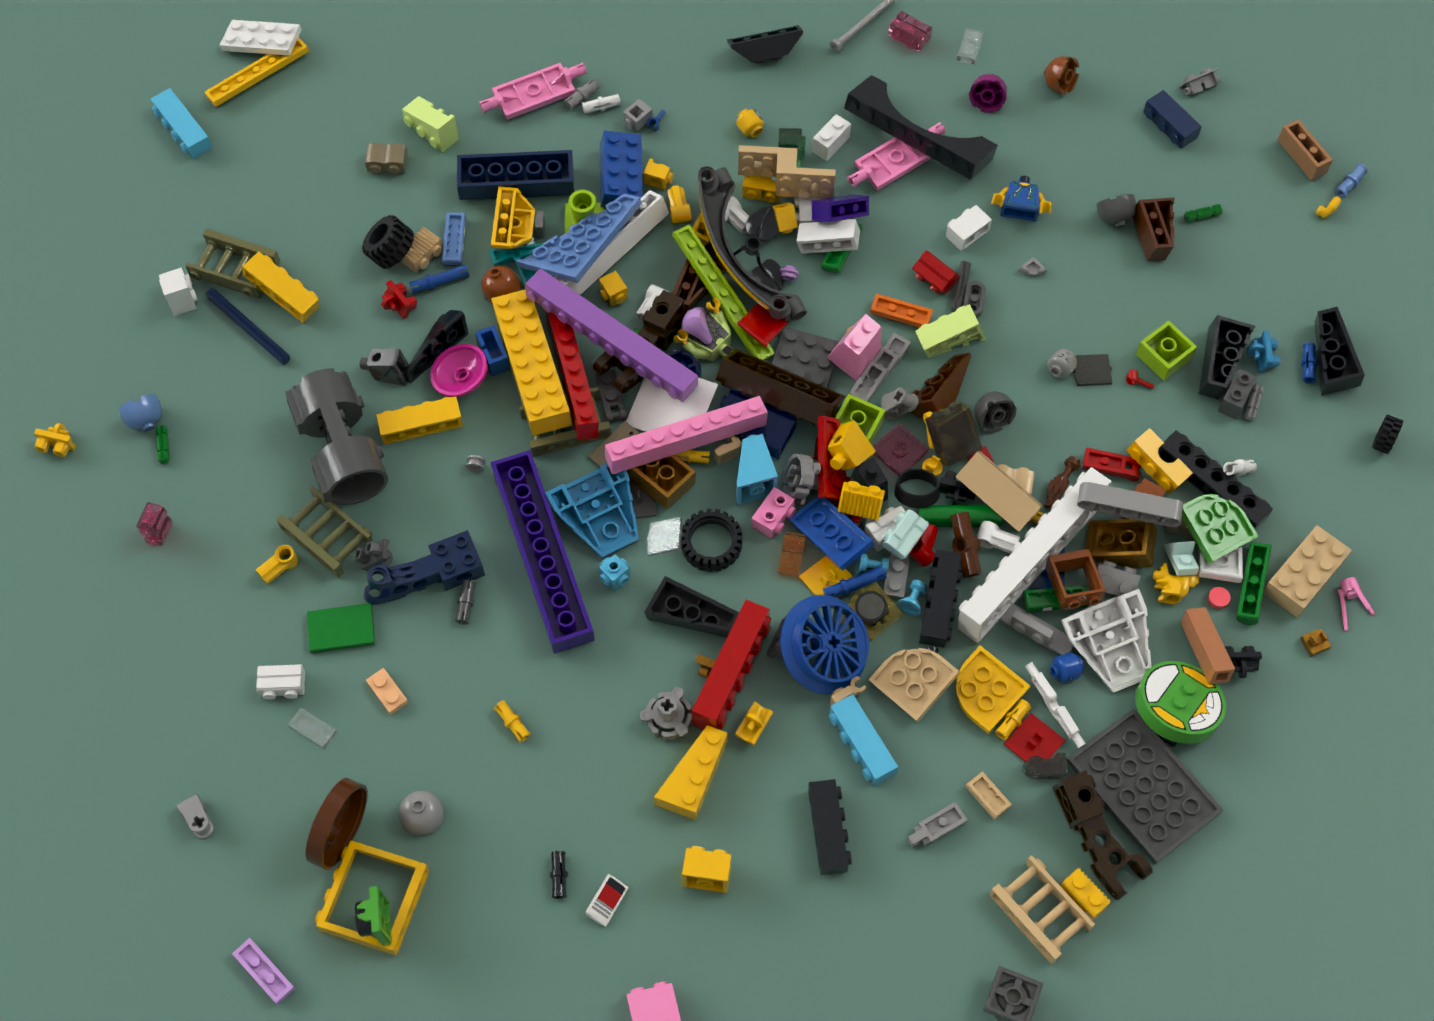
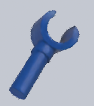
(656, 120)

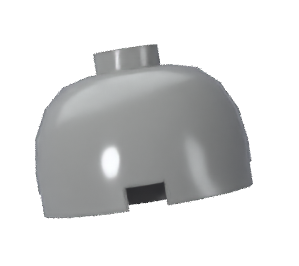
(421, 813)

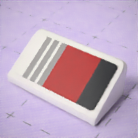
(606, 900)

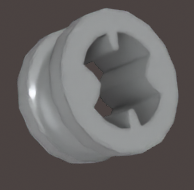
(475, 463)

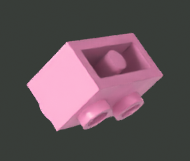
(773, 513)

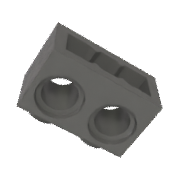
(1237, 394)

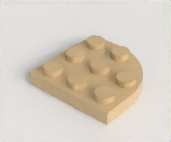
(914, 679)

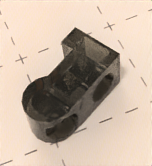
(1041, 768)

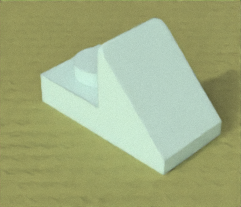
(1181, 557)

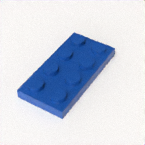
(831, 532)

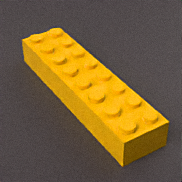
(531, 363)

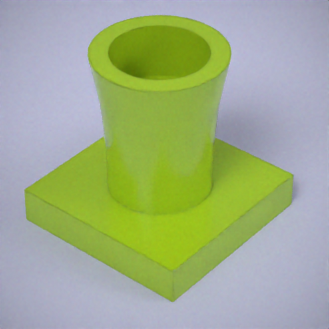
(580, 205)

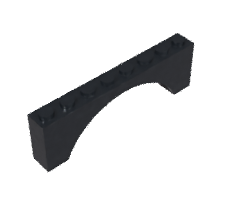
(962, 155)

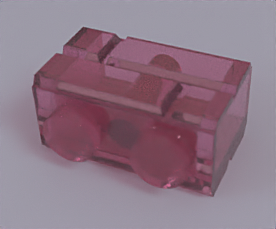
(910, 31)

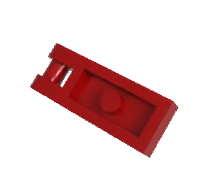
(1111, 464)

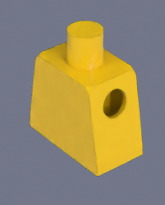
(849, 447)

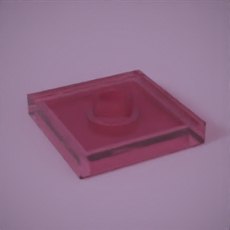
(899, 449)

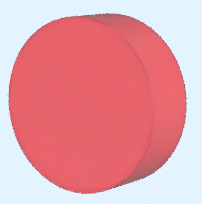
(1219, 598)

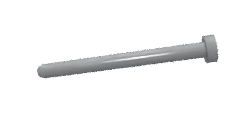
(836, 45)

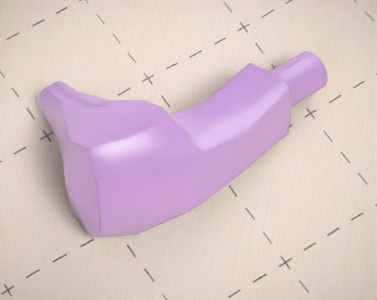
(695, 324)

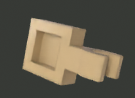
(841, 693)

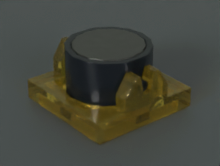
(873, 607)

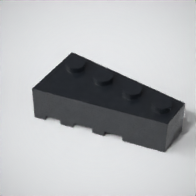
(1222, 352)
(1336, 355)
(940, 598)

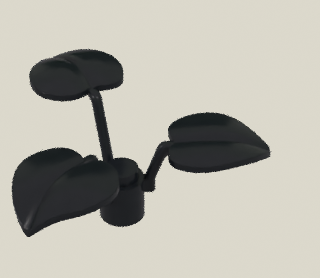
(761, 225)

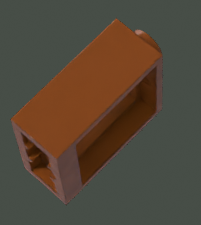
(1072, 561)

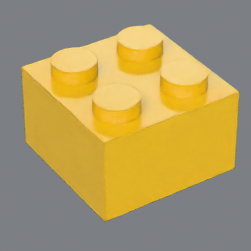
(706, 869)

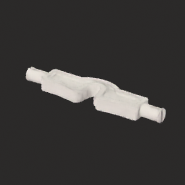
(1059, 712)

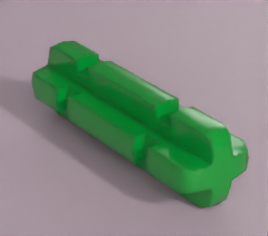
(1203, 213)
(162, 444)

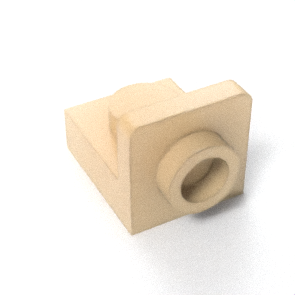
(728, 451)

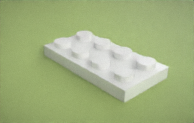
(260, 37)

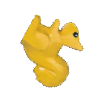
(1173, 586)

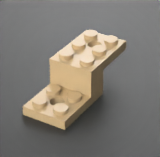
(782, 164)

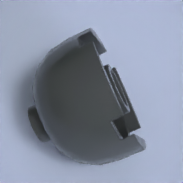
(1117, 210)
(994, 411)

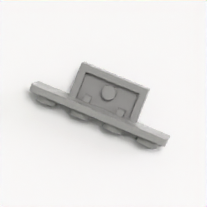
(1037, 629)

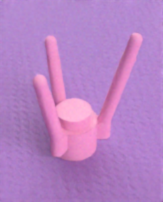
(1351, 589)

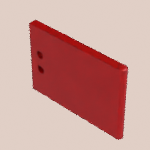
(761, 325)

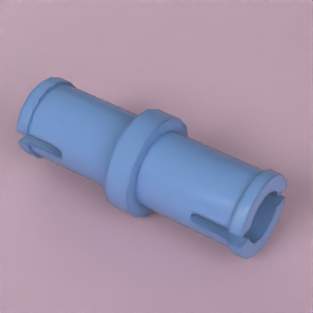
(1351, 180)

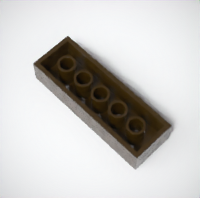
(778, 387)

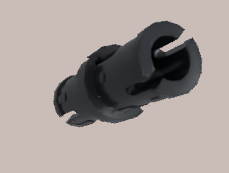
(558, 875)

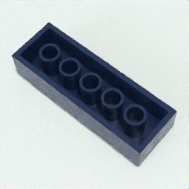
(531, 172)

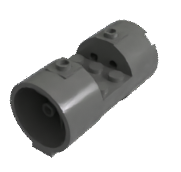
(350, 465)

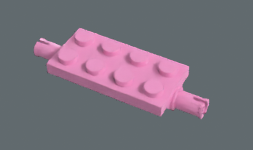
(533, 90)
(889, 162)

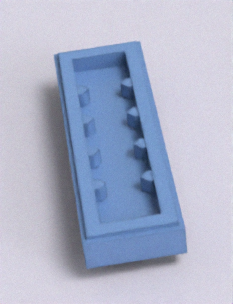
(454, 239)

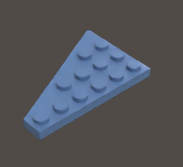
(579, 248)

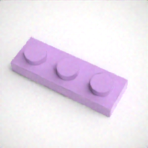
(263, 971)

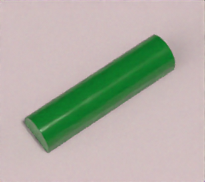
(941, 514)
(1253, 583)

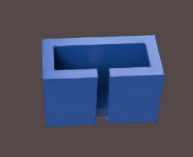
(492, 347)

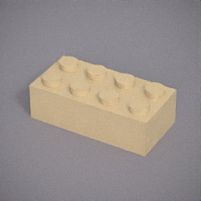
(1307, 571)

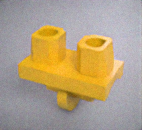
(56, 437)
(754, 723)

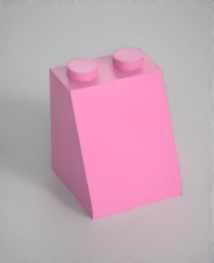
(857, 347)

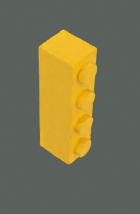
(281, 287)
(419, 420)

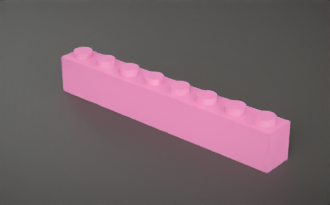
(685, 435)

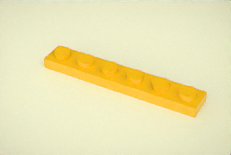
(252, 74)

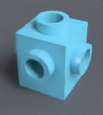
(614, 572)

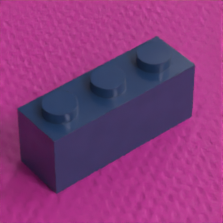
(1172, 119)

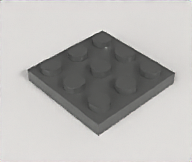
(805, 355)

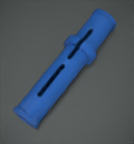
(439, 279)
(855, 582)

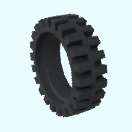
(711, 518)

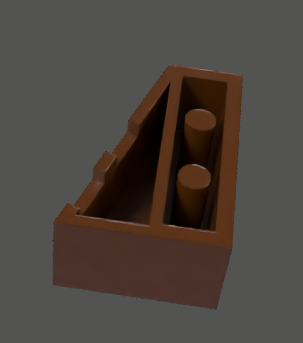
(1155, 227)
(691, 286)

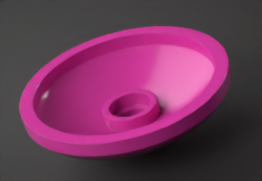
(459, 370)

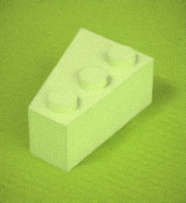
(431, 123)
(950, 331)

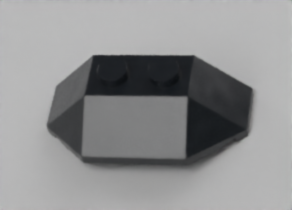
(767, 44)

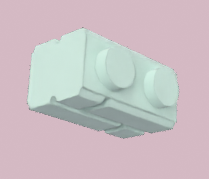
(905, 533)

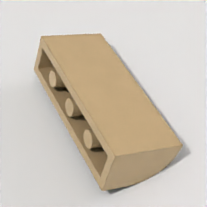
(999, 491)

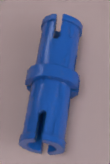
(1309, 362)

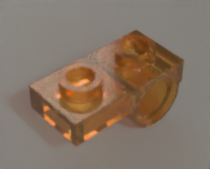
(792, 553)

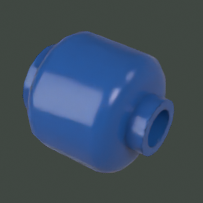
(1067, 667)

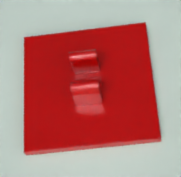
(1034, 739)

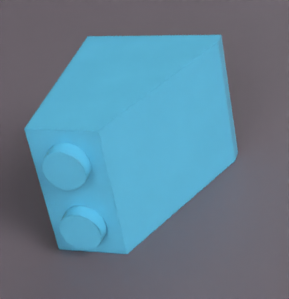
(755, 471)

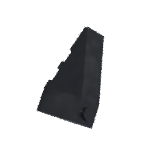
(445, 333)

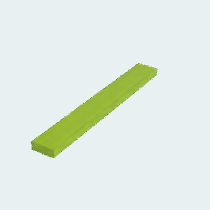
(718, 288)

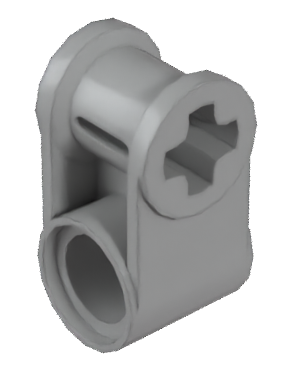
(898, 403)
(195, 814)

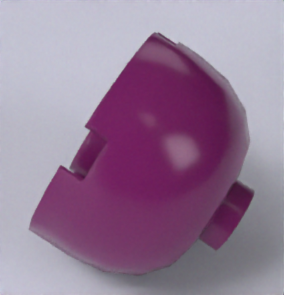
(988, 93)

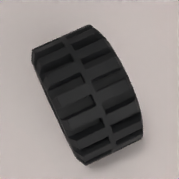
(388, 242)

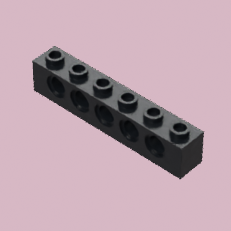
(1202, 478)

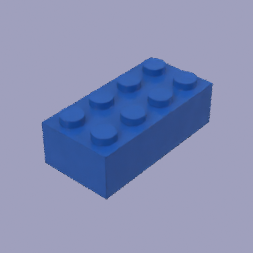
(620, 166)

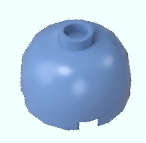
(142, 413)

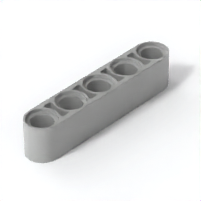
(1130, 504)

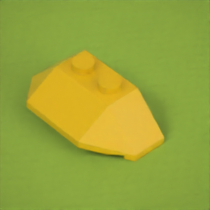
(512, 219)

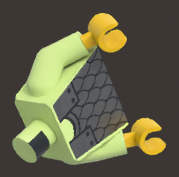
(719, 331)

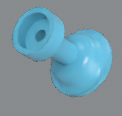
(864, 563)
(910, 605)

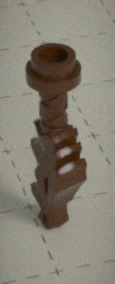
(1057, 487)

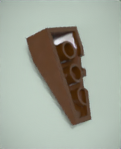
(942, 388)

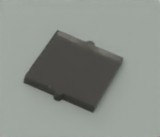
(1093, 370)

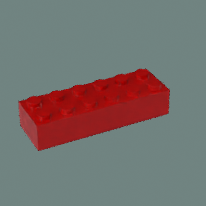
(731, 666)

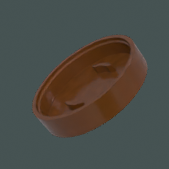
(336, 823)

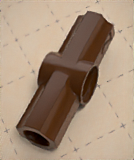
(966, 544)

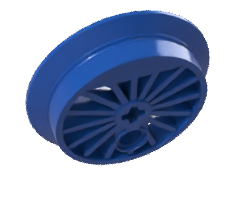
(825, 643)

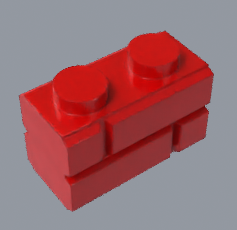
(935, 272)

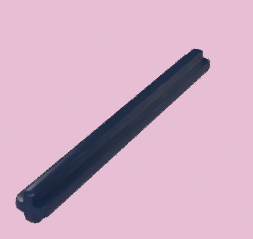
(248, 326)

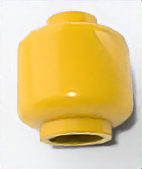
(750, 123)

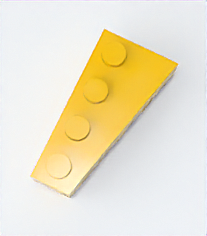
(692, 777)

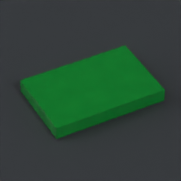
(340, 628)

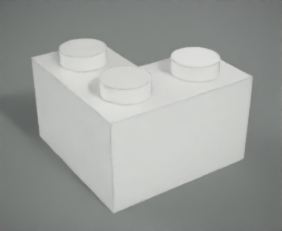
(178, 291)

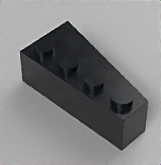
(689, 609)

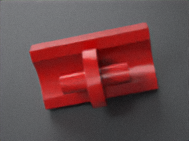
(395, 299)

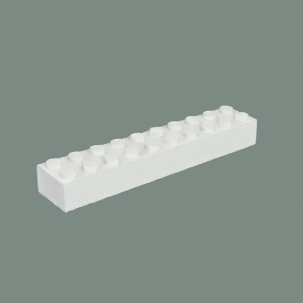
(1026, 561)

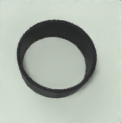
(913, 500)

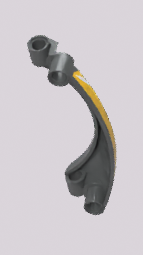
(713, 199)

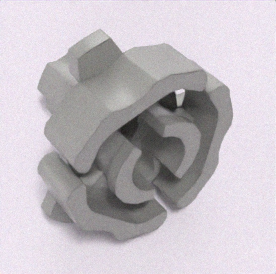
(801, 476)
(668, 714)

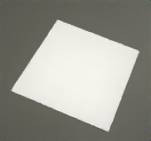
(656, 408)

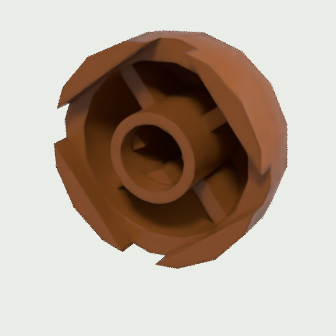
(1061, 74)
(499, 282)

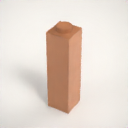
(1207, 645)

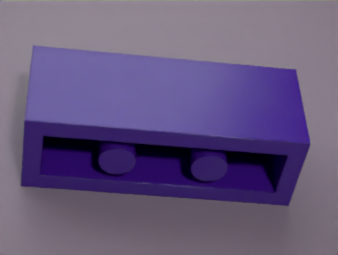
(840, 208)

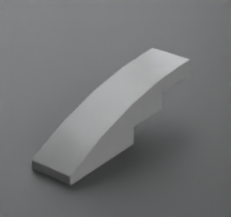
(880, 368)

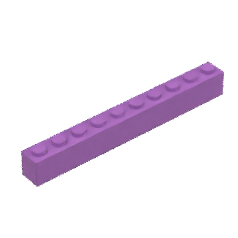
(611, 335)

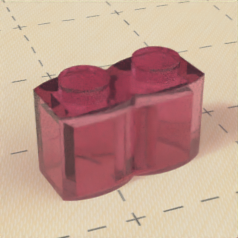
(154, 524)

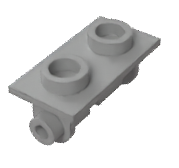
(1207, 78)

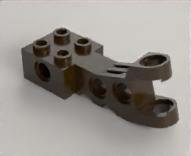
(659, 329)
(1089, 820)

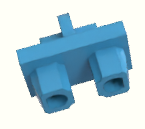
(1262, 350)

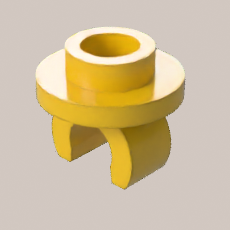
(933, 465)

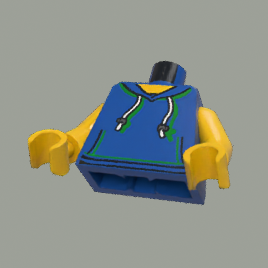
(1021, 200)

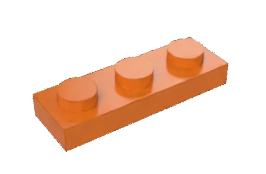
(900, 311)

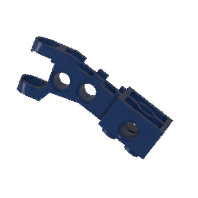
(449, 563)

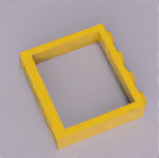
(405, 912)

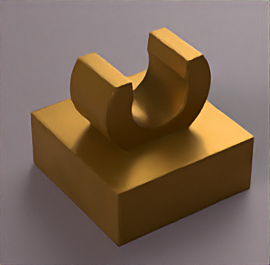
(1315, 642)
(707, 664)

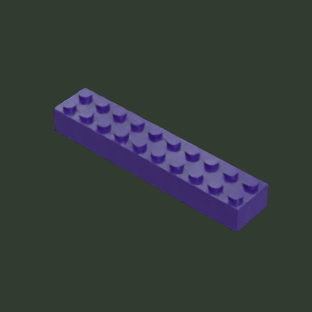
(542, 552)

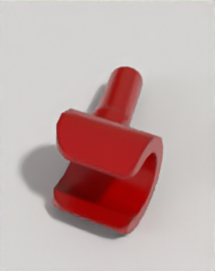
(1132, 379)

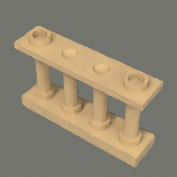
(1035, 930)

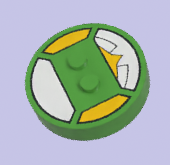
(1180, 702)

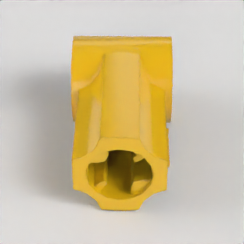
(679, 208)
(276, 565)

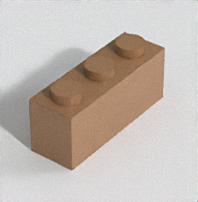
(1305, 149)

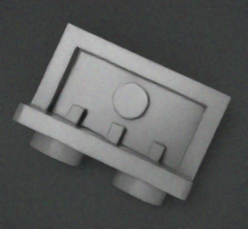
(1118, 580)

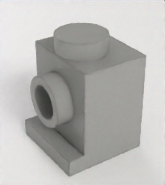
(637, 115)

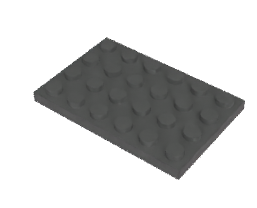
(1145, 786)

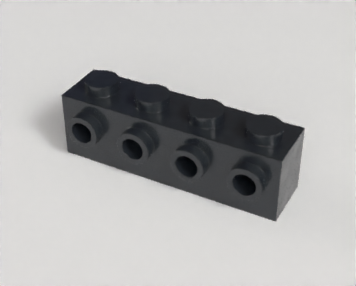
(828, 827)

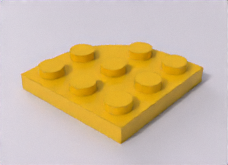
(987, 689)

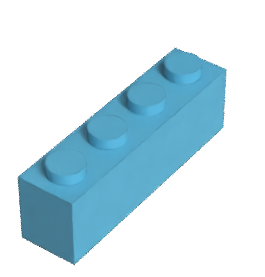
(181, 123)
(863, 740)

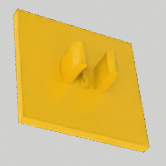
(823, 575)

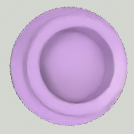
(789, 273)

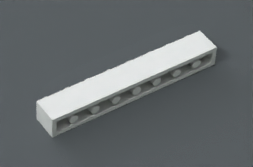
(640, 223)

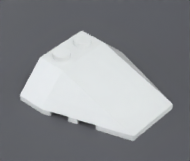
(1113, 639)

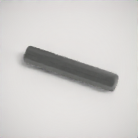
(960, 285)

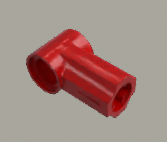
(922, 551)

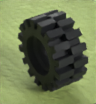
(1387, 434)

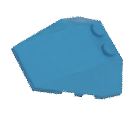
(598, 509)

